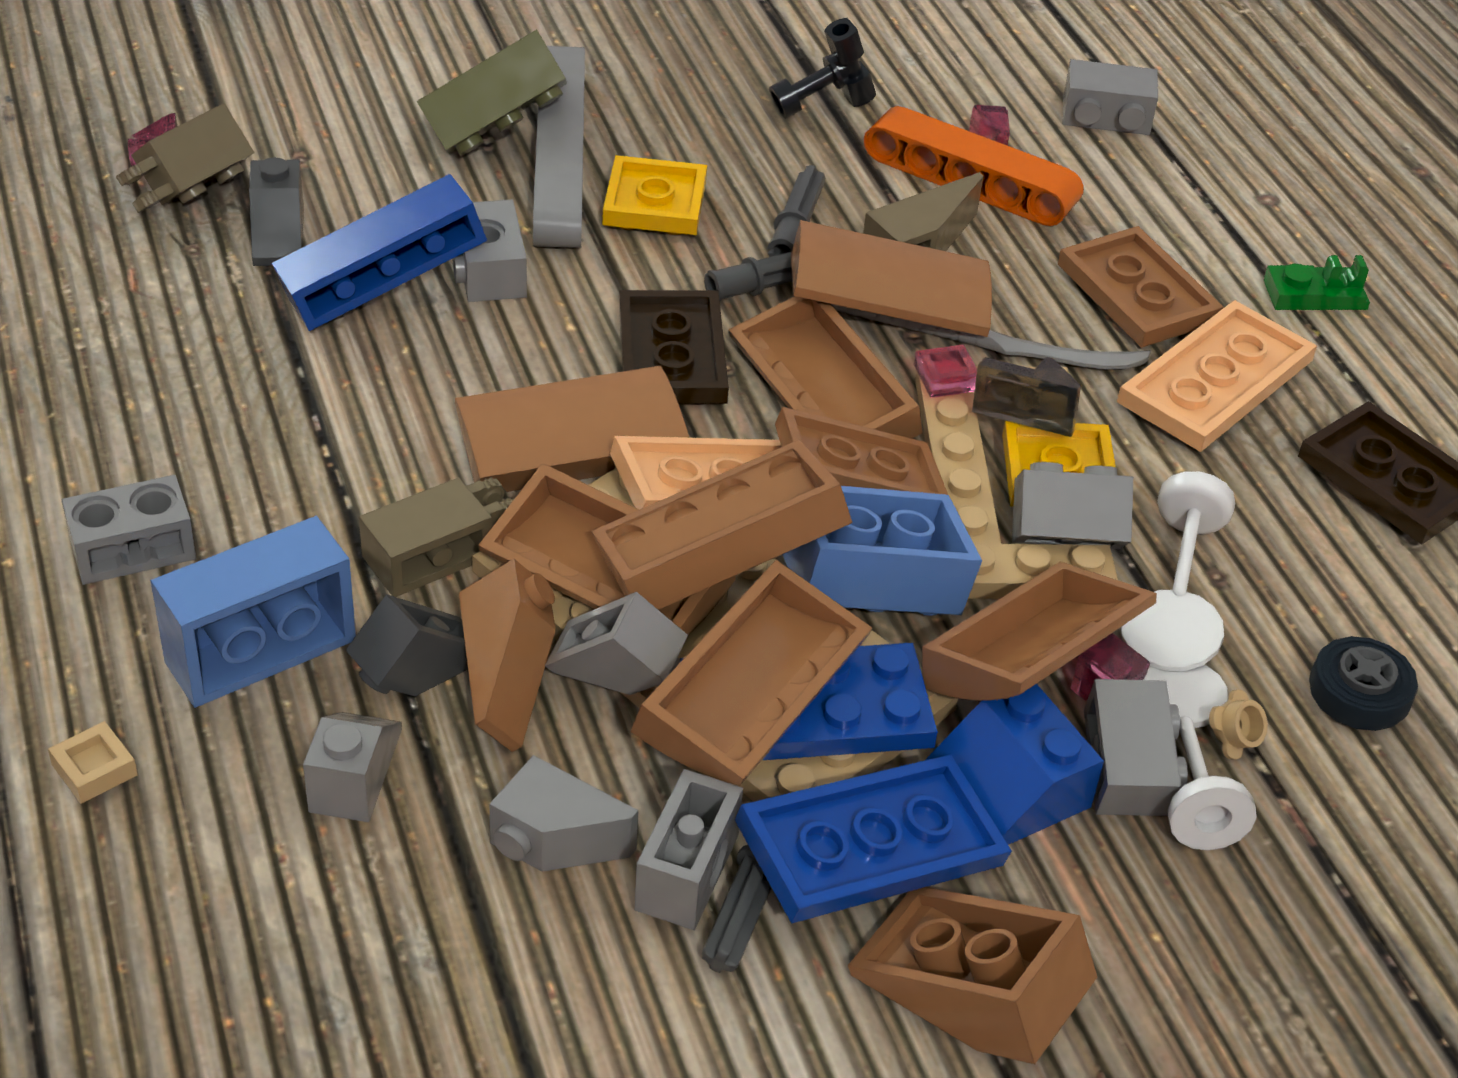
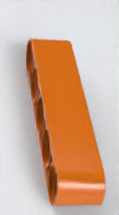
(949, 153)

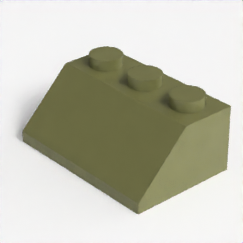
(493, 94)

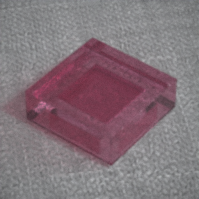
(946, 370)

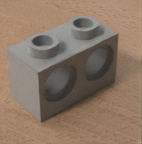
(129, 529)

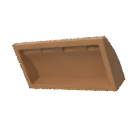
(892, 278)
(825, 367)
(565, 424)
(723, 526)
(552, 535)
(1030, 633)
(750, 677)

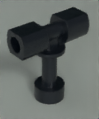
(839, 68)

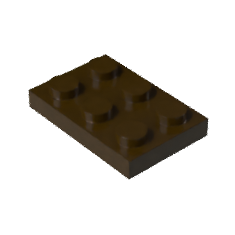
(679, 334)
(1388, 470)

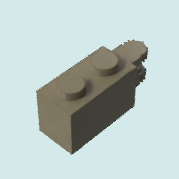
(189, 157)
(430, 532)

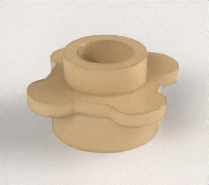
(1238, 724)

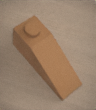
(507, 644)

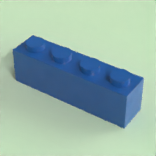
(380, 251)

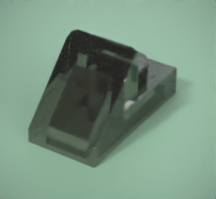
(1027, 396)

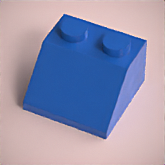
(1024, 762)

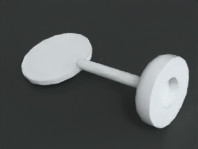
(1183, 627)
(1209, 809)

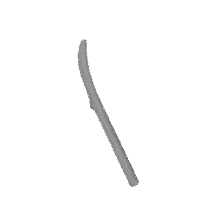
(1014, 346)

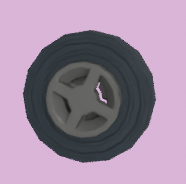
(1363, 683)

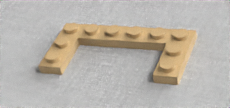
(959, 454)

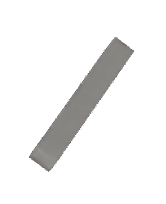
(560, 158)

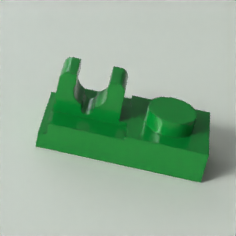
(1318, 287)

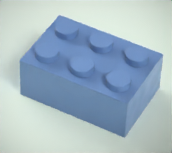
(894, 556)
(254, 610)

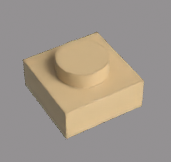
(92, 762)

